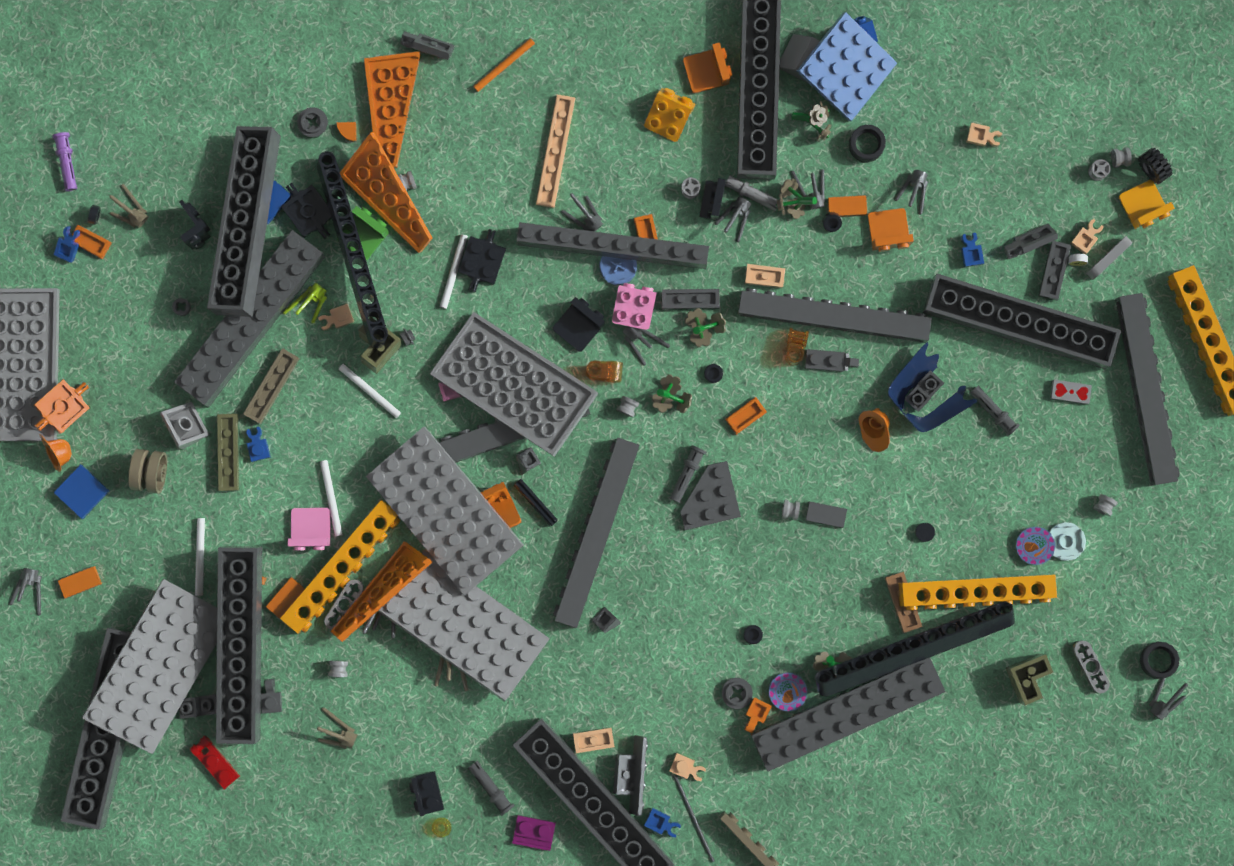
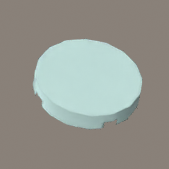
(1065, 547)

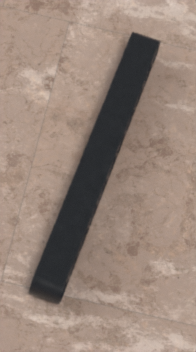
(351, 257)
(915, 648)

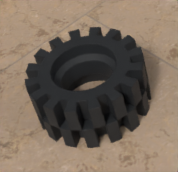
(1155, 166)

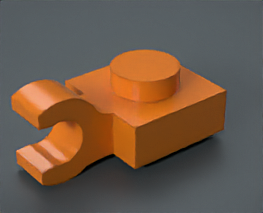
(757, 712)

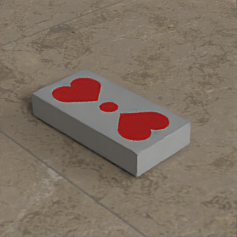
(1071, 392)

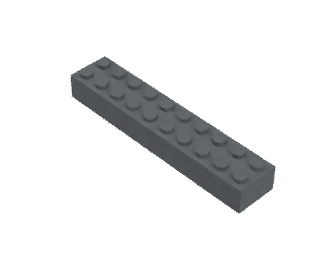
(758, 89)
(244, 221)
(1021, 321)
(239, 335)
(239, 644)
(846, 713)
(97, 754)
(589, 798)

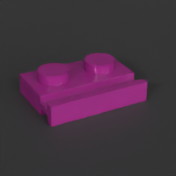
(534, 832)

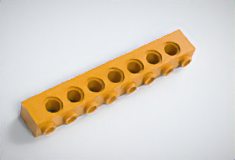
(1212, 330)
(1045, 583)
(292, 615)

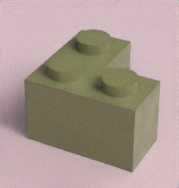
(377, 357)
(1024, 676)

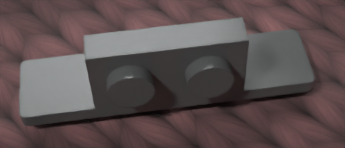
(630, 775)

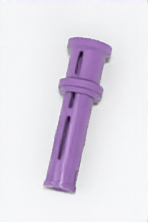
(64, 153)

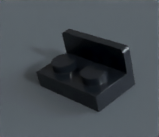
(712, 199)
(426, 793)

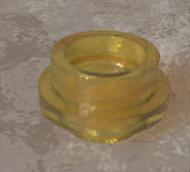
(446, 823)

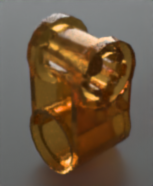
(796, 343)
(609, 371)

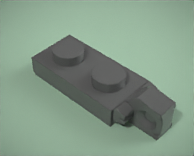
(427, 45)
(1030, 241)
(829, 360)

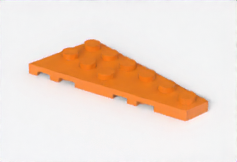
(390, 93)
(378, 184)
(390, 580)

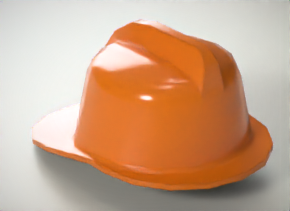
(874, 429)
(57, 451)

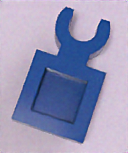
(66, 247)
(972, 253)
(258, 448)
(659, 822)

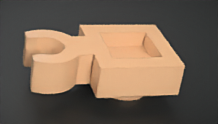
(980, 134)
(1085, 238)
(339, 316)
(684, 766)

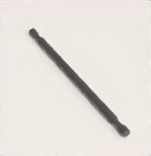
(694, 818)

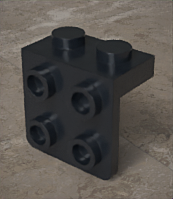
(199, 233)
(579, 324)

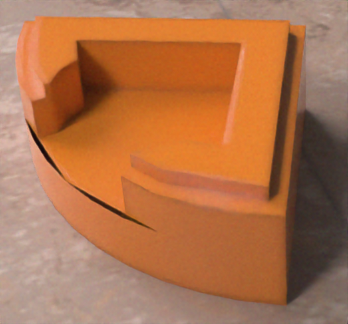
(347, 130)

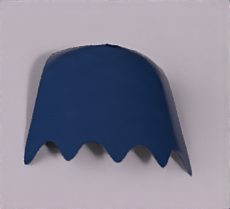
(910, 376)

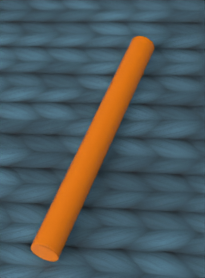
(504, 64)

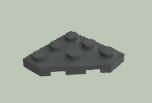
(711, 499)

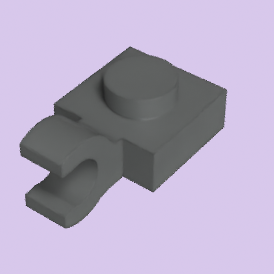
(271, 700)

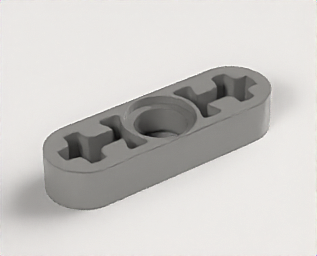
(1114, 253)
(332, 614)
(1092, 682)

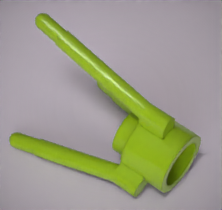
(313, 293)

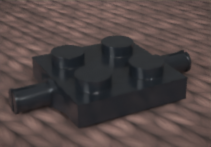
(307, 211)
(482, 260)

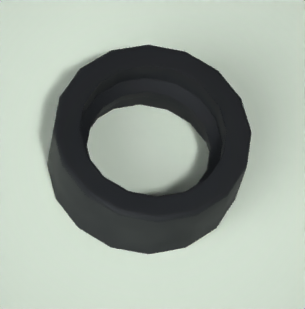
(867, 129)
(1173, 655)

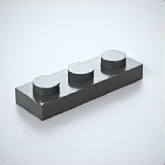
(1054, 270)
(690, 299)

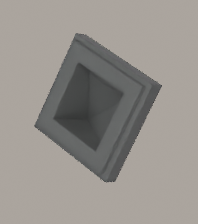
(526, 461)
(606, 620)

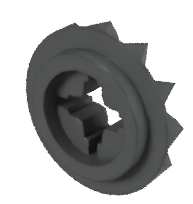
(312, 113)
(736, 702)

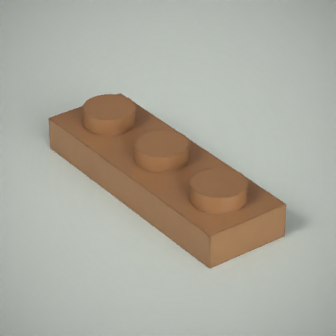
(908, 619)

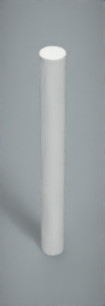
(453, 271)
(369, 390)
(331, 498)
(199, 557)

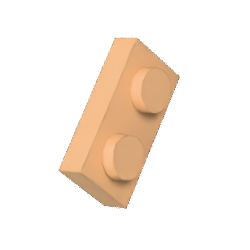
(765, 276)
(593, 740)

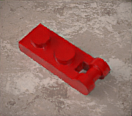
(215, 762)

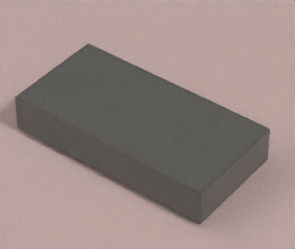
(826, 514)

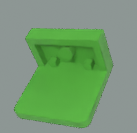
(370, 231)

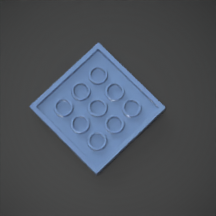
(847, 66)

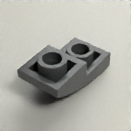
(924, 390)
(198, 706)

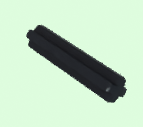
(535, 502)

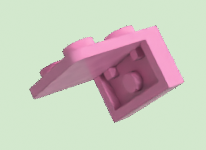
(634, 306)
(310, 528)

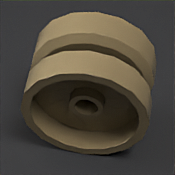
(148, 471)

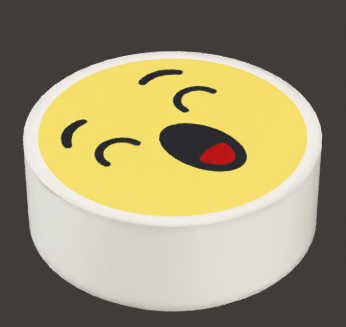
(1078, 260)

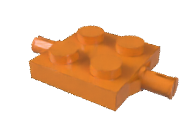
(61, 406)

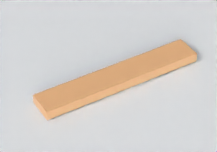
(555, 151)

